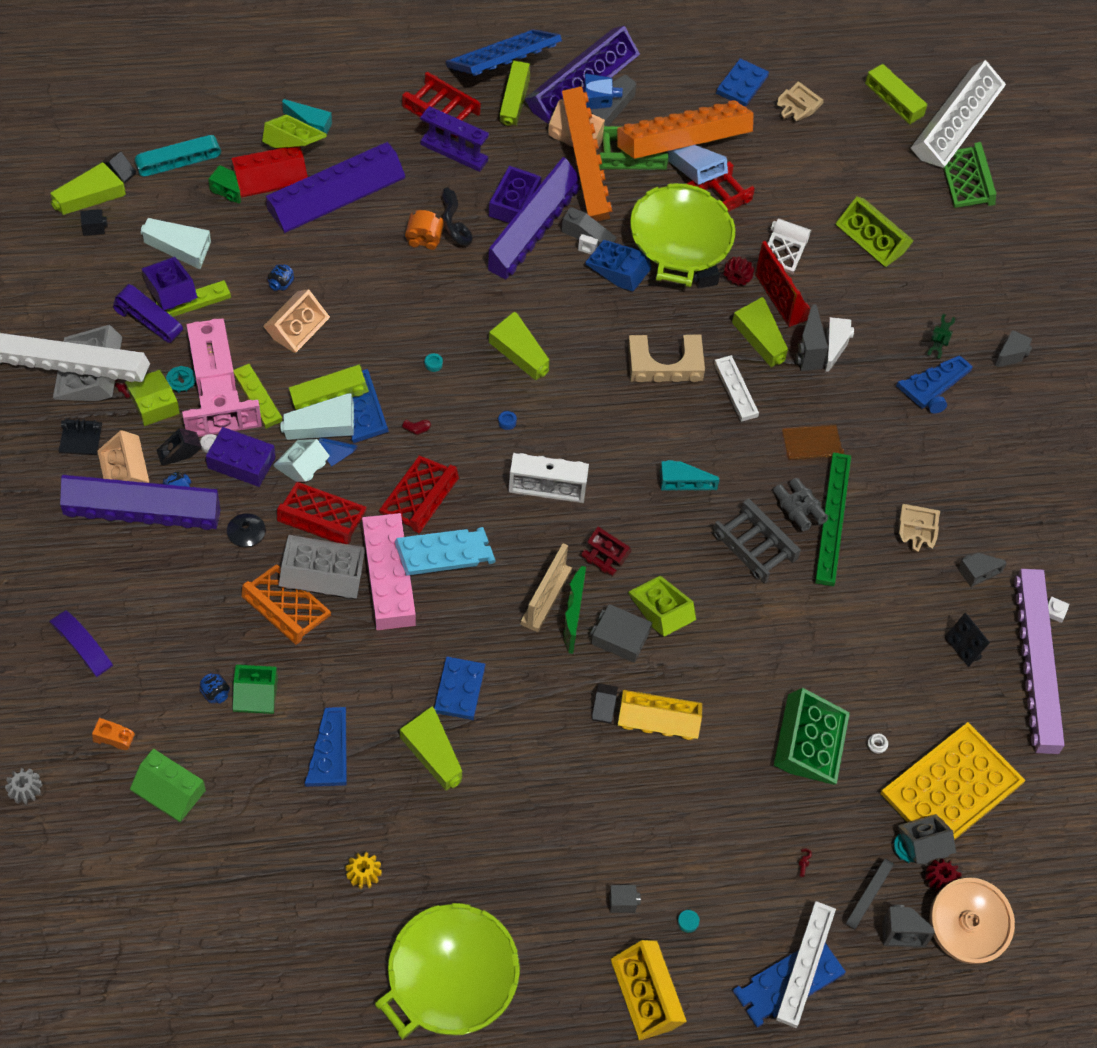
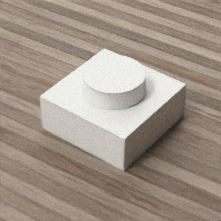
(587, 244)
(1057, 609)

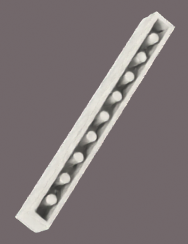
(73, 357)

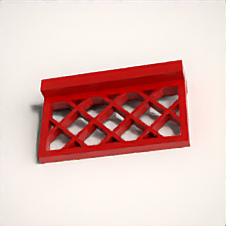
(434, 496)
(315, 523)

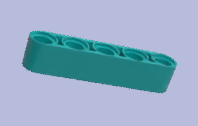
(177, 155)

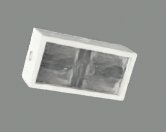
(548, 477)

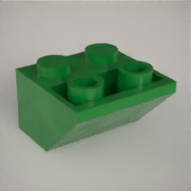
(255, 689)

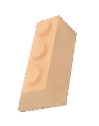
(560, 129)
(297, 320)
(123, 458)

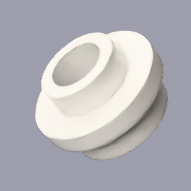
(881, 739)

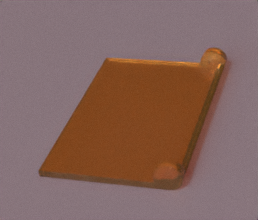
(812, 442)

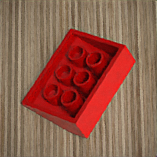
(780, 288)

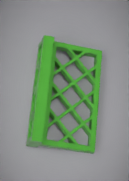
(983, 176)

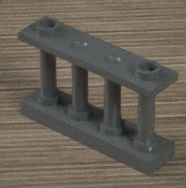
(763, 525)

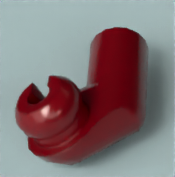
(418, 427)

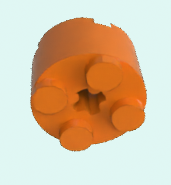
(424, 229)

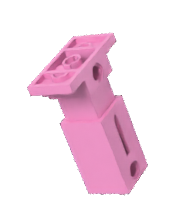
(216, 383)

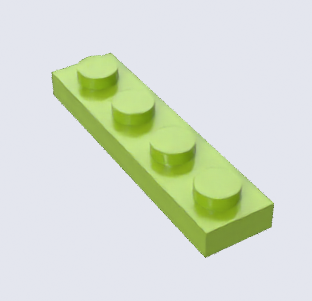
(206, 296)
(255, 391)

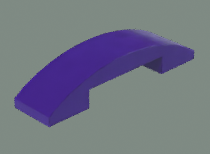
(82, 642)

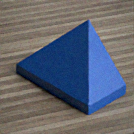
(336, 449)

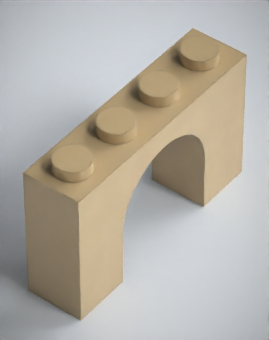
(645, 368)

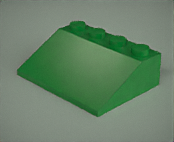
(811, 737)

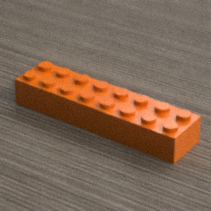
(684, 129)

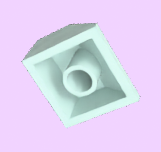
(302, 460)

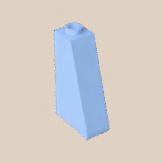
(698, 163)

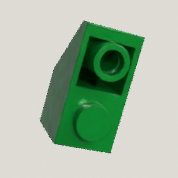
(224, 183)

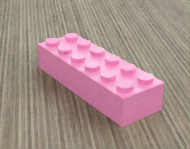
(388, 581)

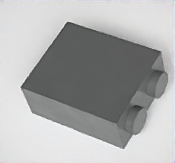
(621, 633)

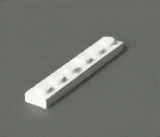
(805, 965)

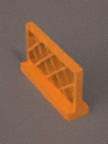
(271, 610)

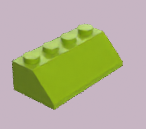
(874, 231)

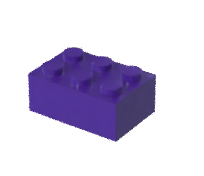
(513, 193)
(169, 283)
(240, 456)

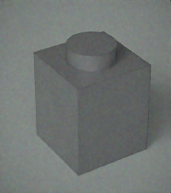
(624, 898)

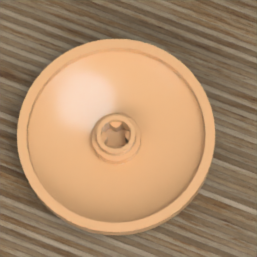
(972, 920)

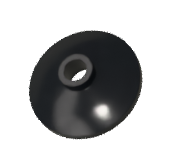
(246, 536)

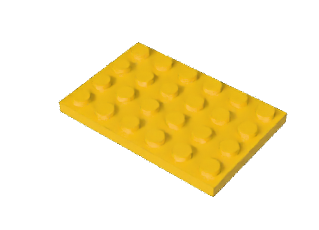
(955, 781)

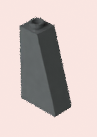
(618, 104)

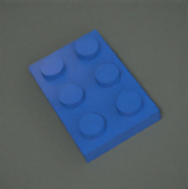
(742, 82)
(459, 688)

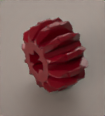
(739, 271)
(941, 874)

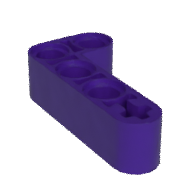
(146, 311)

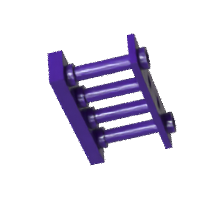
(446, 146)

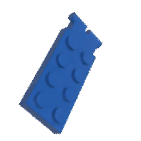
(769, 986)

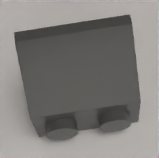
(927, 839)
(905, 928)

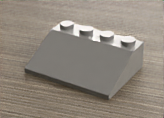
(88, 387)
(321, 566)

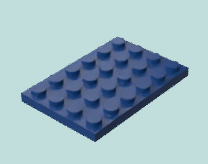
(503, 51)

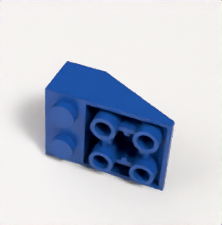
(620, 264)

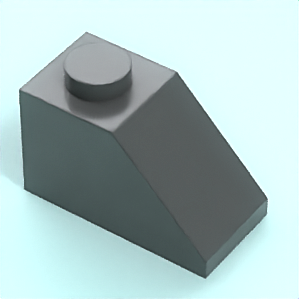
(1014, 349)
(980, 568)

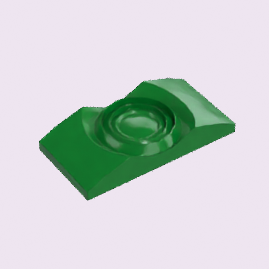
(573, 609)

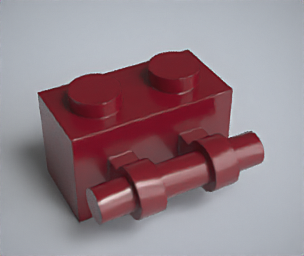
(610, 547)

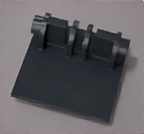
(80, 436)
(967, 640)

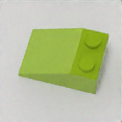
(289, 132)
(153, 398)
(663, 605)

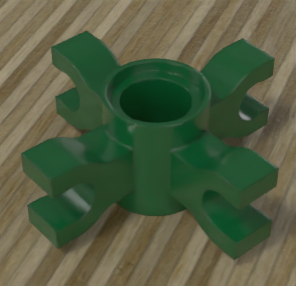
(941, 335)

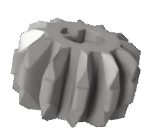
(29, 780)

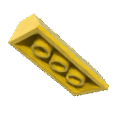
(660, 714)
(648, 989)

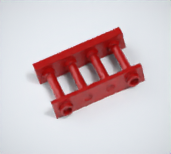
(418, 107)
(735, 201)

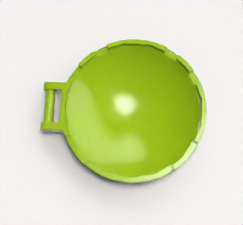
(682, 230)
(451, 971)

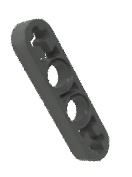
(870, 894)

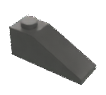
(579, 222)

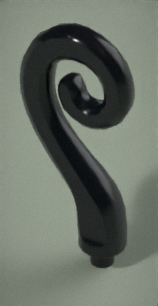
(451, 204)

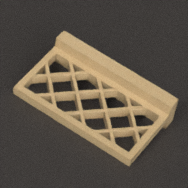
(547, 591)

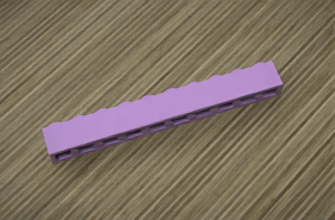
(1039, 662)

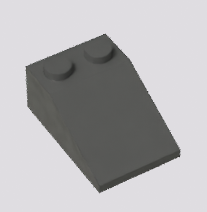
(813, 344)

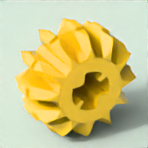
(357, 865)

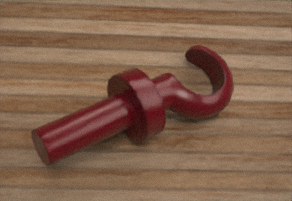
(122, 388)
(804, 861)

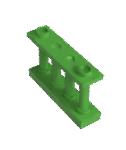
(625, 161)

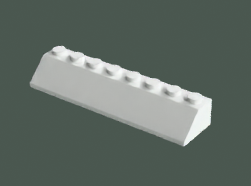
(958, 115)

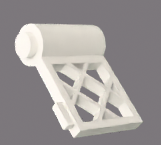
(789, 235)

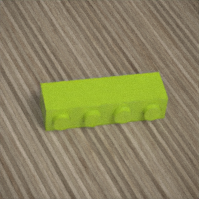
(896, 94)
(329, 387)

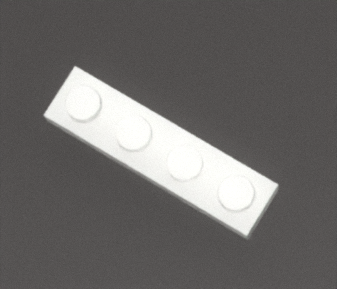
(736, 388)

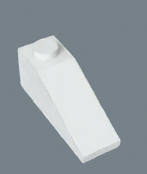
(838, 336)

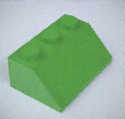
(167, 785)

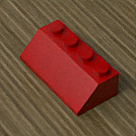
(269, 170)

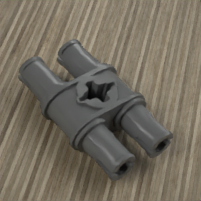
(800, 504)

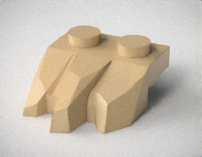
(799, 102)
(919, 526)

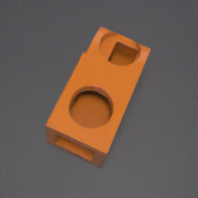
(112, 734)

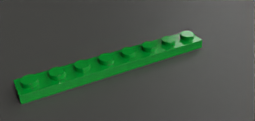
(832, 528)

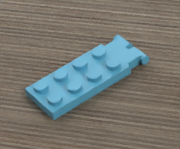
(444, 551)

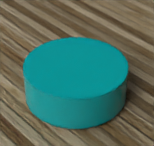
(433, 362)
(688, 921)

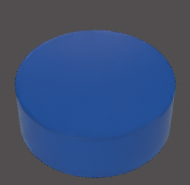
(937, 404)
(507, 420)

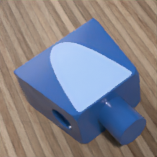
(600, 91)

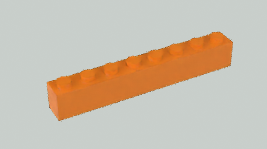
(586, 155)

